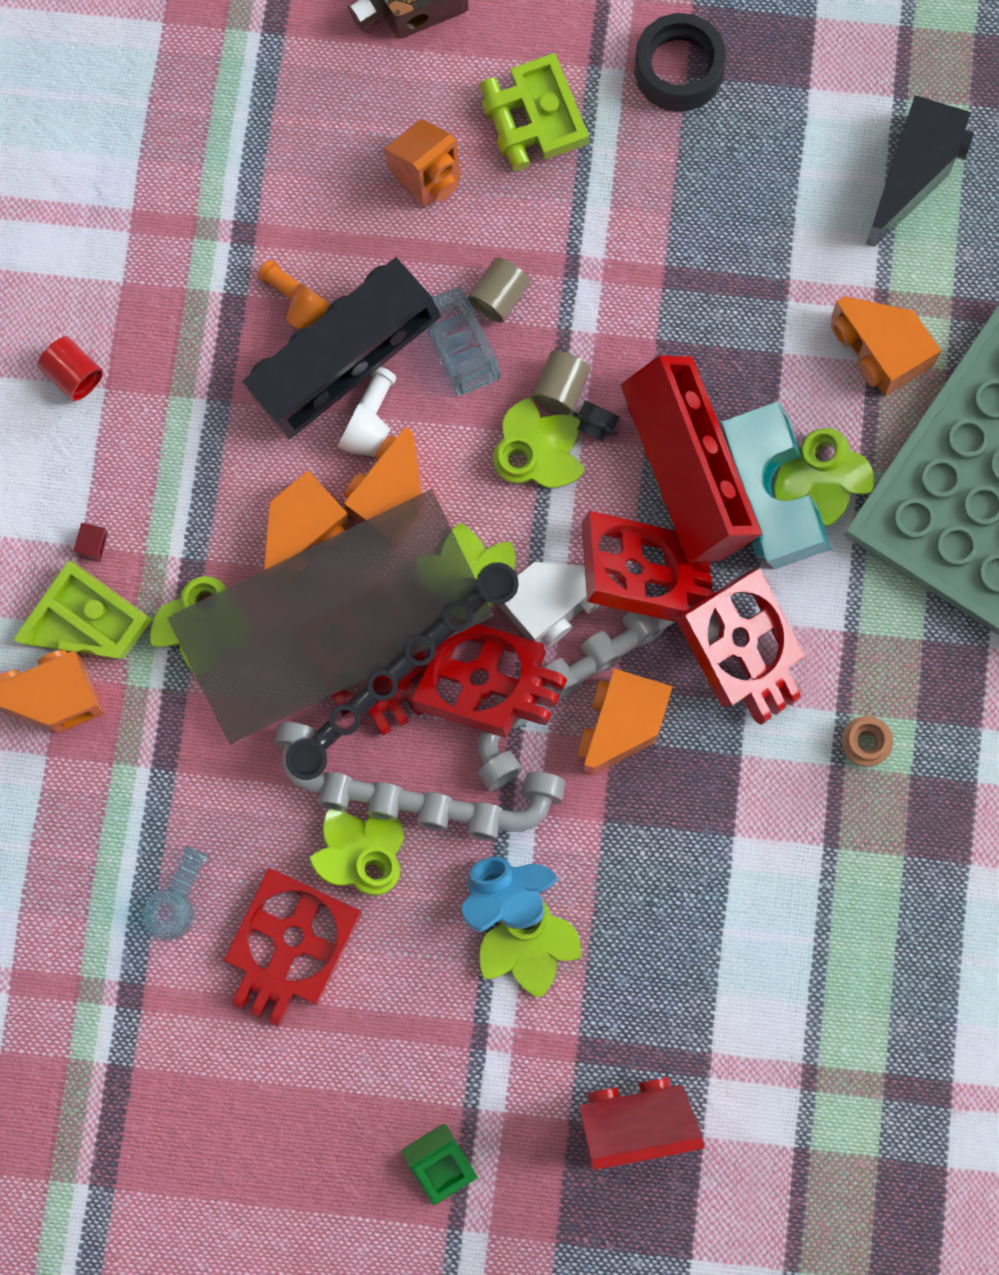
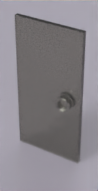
(325, 616)

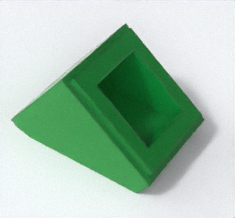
(439, 1164)

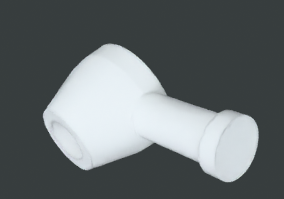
(365, 428)

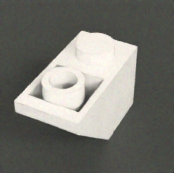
(548, 600)

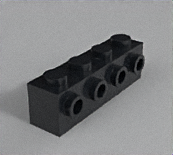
(342, 347)

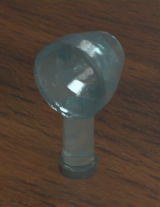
(177, 898)

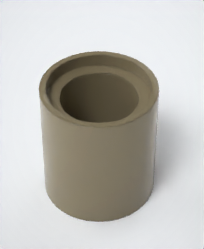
(499, 290)
(561, 382)

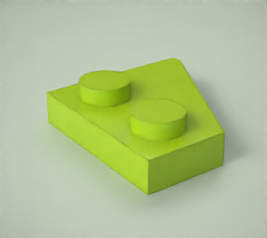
(83, 617)

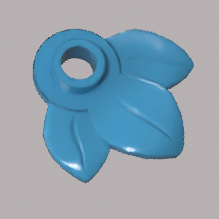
(505, 894)

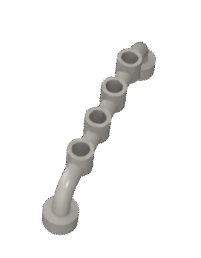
(600, 655)
(433, 808)

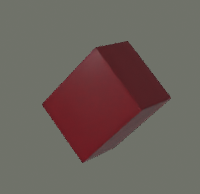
(90, 542)

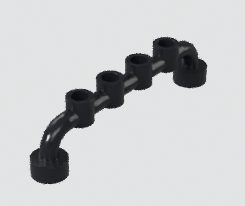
(308, 755)

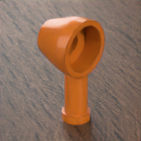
(305, 305)

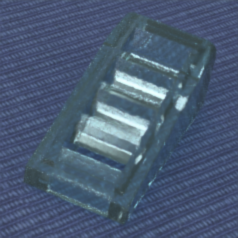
(471, 367)

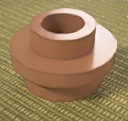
(873, 727)

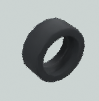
(686, 28)

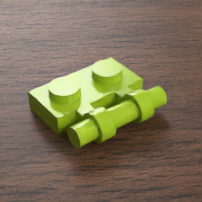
(549, 108)

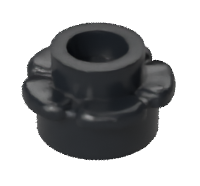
(596, 421)

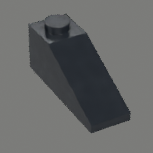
(923, 159)

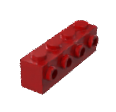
(690, 459)

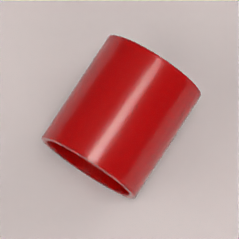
(70, 368)

